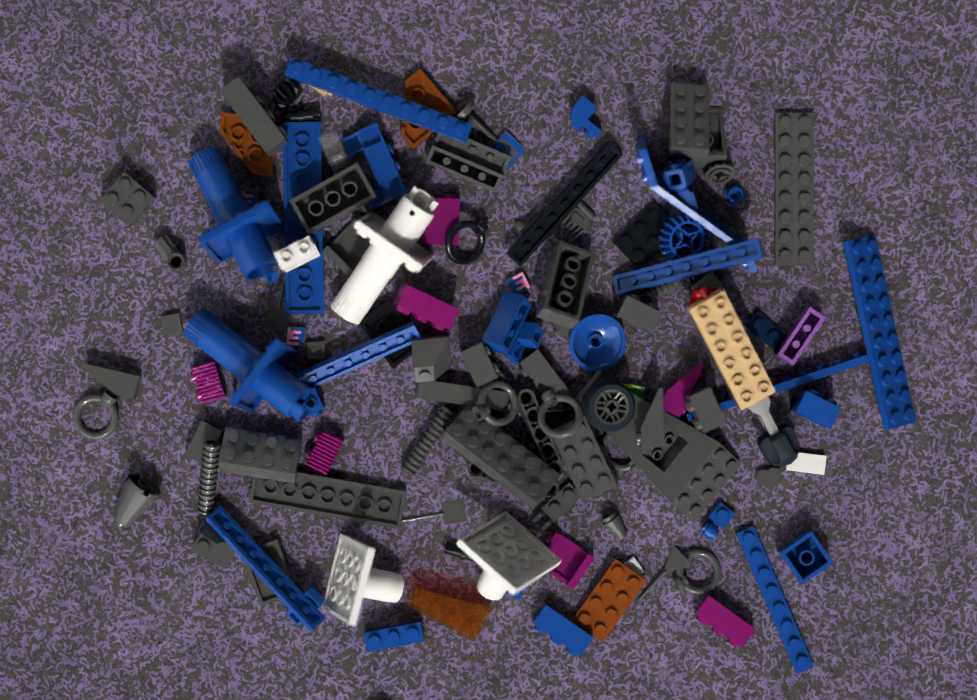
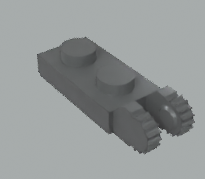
(557, 505)

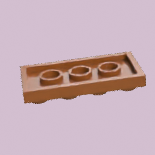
(609, 600)

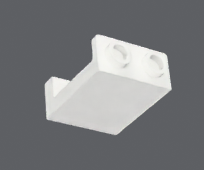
(297, 254)

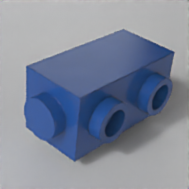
(679, 175)

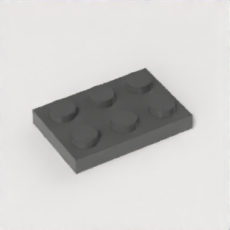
(263, 592)

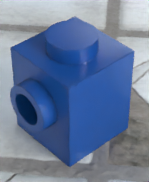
(314, 403)

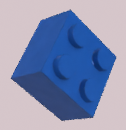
(816, 409)
(805, 556)

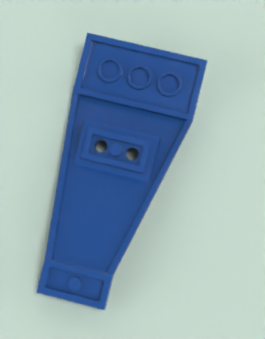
(684, 200)

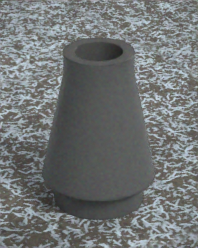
(614, 524)

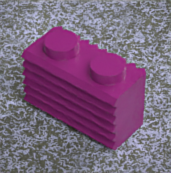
(208, 382)
(324, 452)

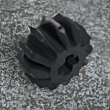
(286, 92)

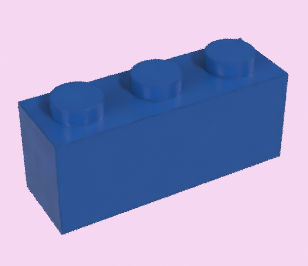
(506, 322)
(562, 630)
(394, 635)

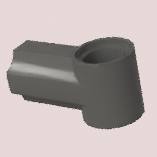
(170, 252)

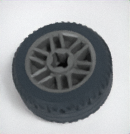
(613, 417)

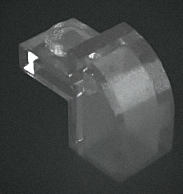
(335, 152)

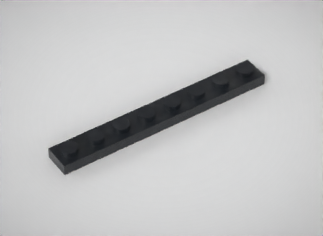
(564, 203)

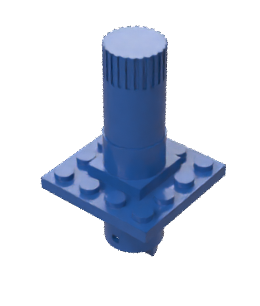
(240, 229)
(259, 373)

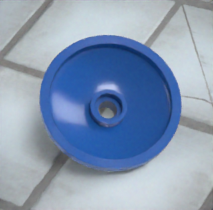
(606, 350)

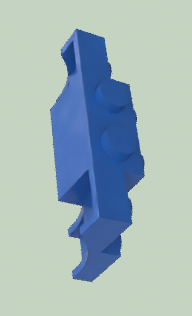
(380, 160)

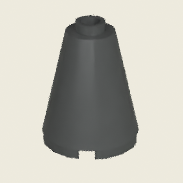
(135, 499)

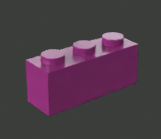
(724, 621)

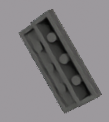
(469, 161)

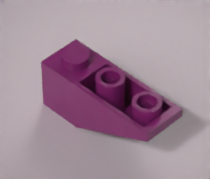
(675, 395)

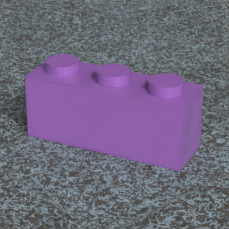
(800, 336)

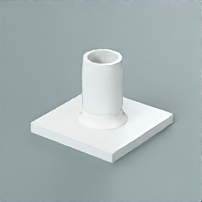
(508, 556)
(354, 579)

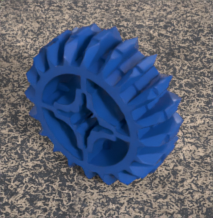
(673, 235)

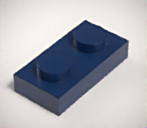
(765, 330)

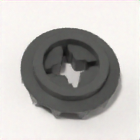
(725, 173)

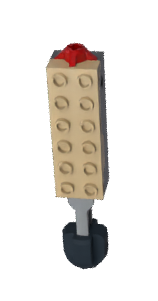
(740, 369)

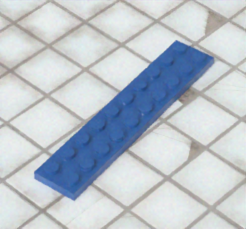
(300, 173)
(879, 332)

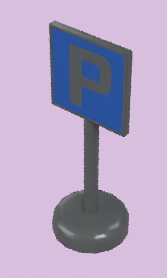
(505, 143)

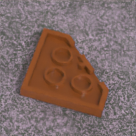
(423, 92)
(246, 145)

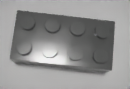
(251, 112)
(688, 121)
(333, 199)
(565, 285)
(260, 455)
(586, 460)

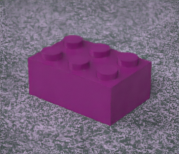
(425, 307)

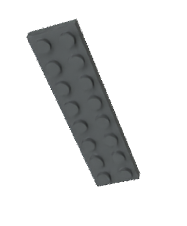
(794, 189)
(332, 498)

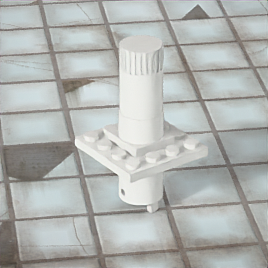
(391, 245)

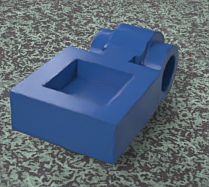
(720, 516)

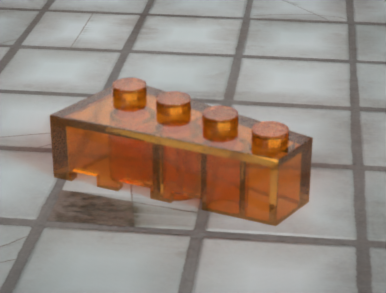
(454, 612)

